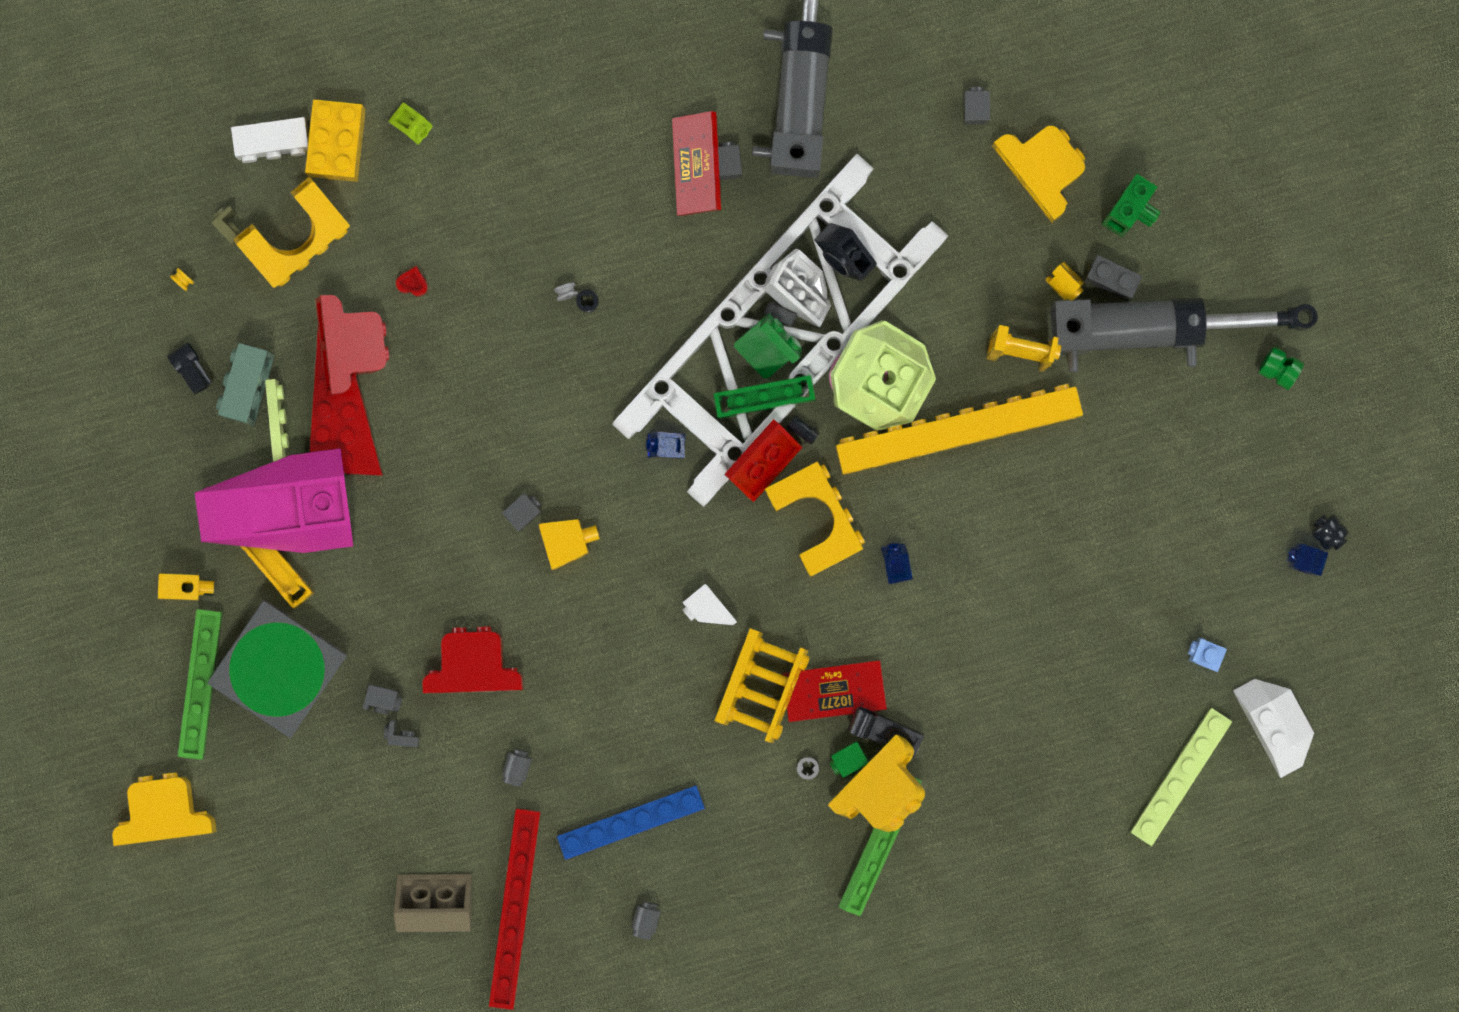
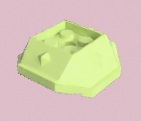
(859, 374)

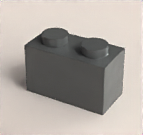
(1113, 278)

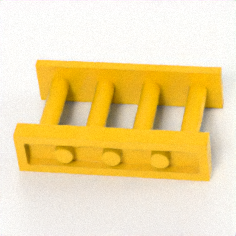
(1003, 343)
(737, 689)

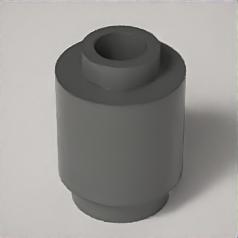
(516, 767)
(645, 920)

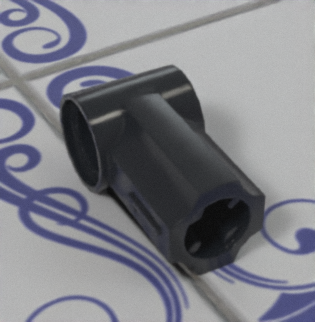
(187, 363)

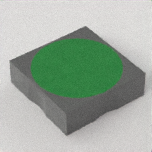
(277, 668)

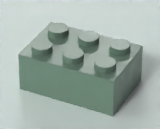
(245, 384)

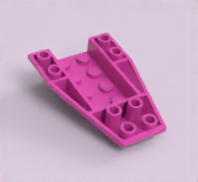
(280, 506)

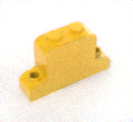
(1043, 166)
(883, 789)
(161, 812)

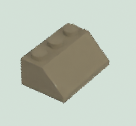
(433, 903)

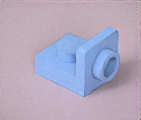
(1206, 654)

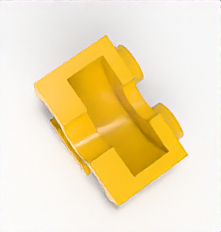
(1066, 282)

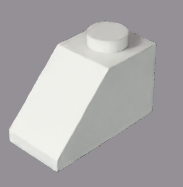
(707, 608)

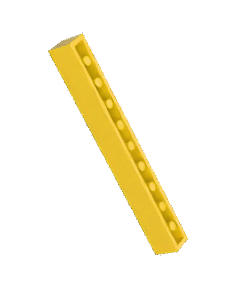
(958, 430)

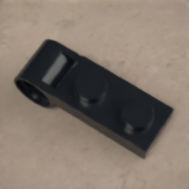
(882, 729)

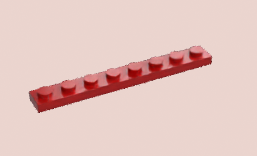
(514, 909)

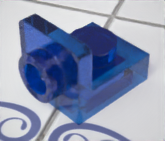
(665, 445)
(896, 563)

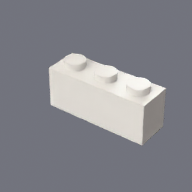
(270, 139)

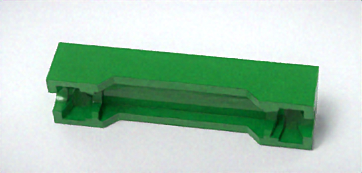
(764, 396)

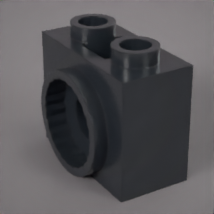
(845, 252)

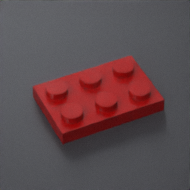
(763, 460)

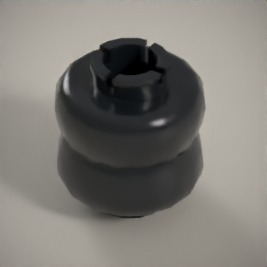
(1330, 532)

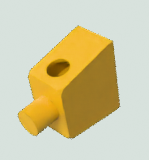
(566, 541)
(171, 587)

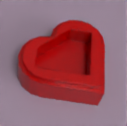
(412, 282)

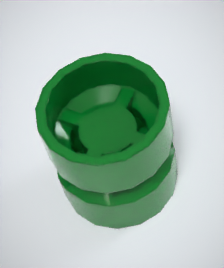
(1281, 368)

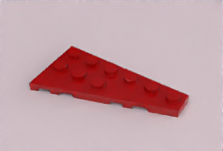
(342, 425)

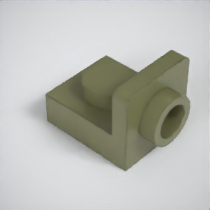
(228, 230)

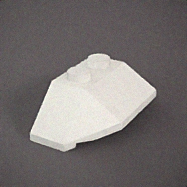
(799, 287)
(1277, 723)

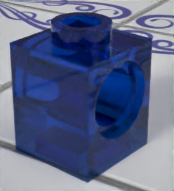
(1307, 559)

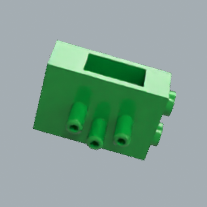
(1132, 206)

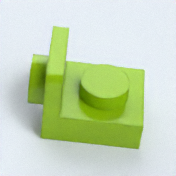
(410, 123)

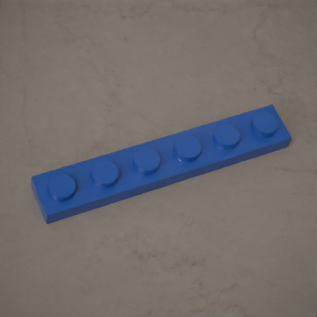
(630, 822)

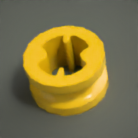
(182, 279)

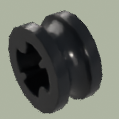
(587, 308)

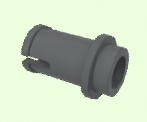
(782, 314)

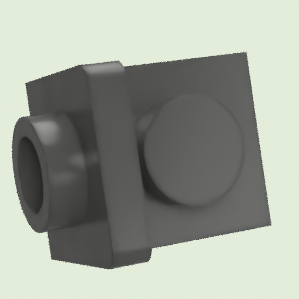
(405, 738)

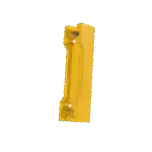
(280, 574)

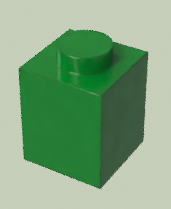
(848, 759)

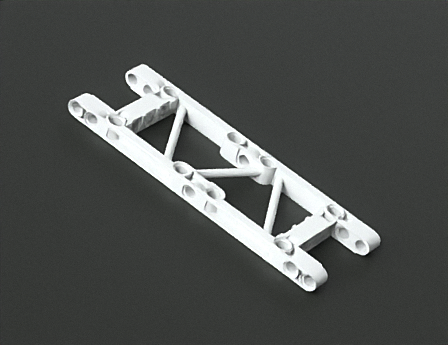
(741, 299)

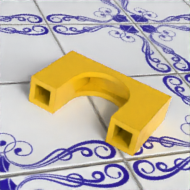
(279, 264)
(813, 483)

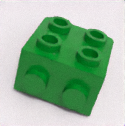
(768, 346)

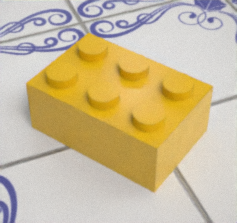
(335, 140)

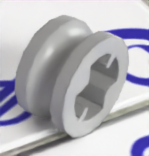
(566, 291)
(815, 768)

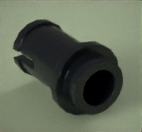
(803, 430)

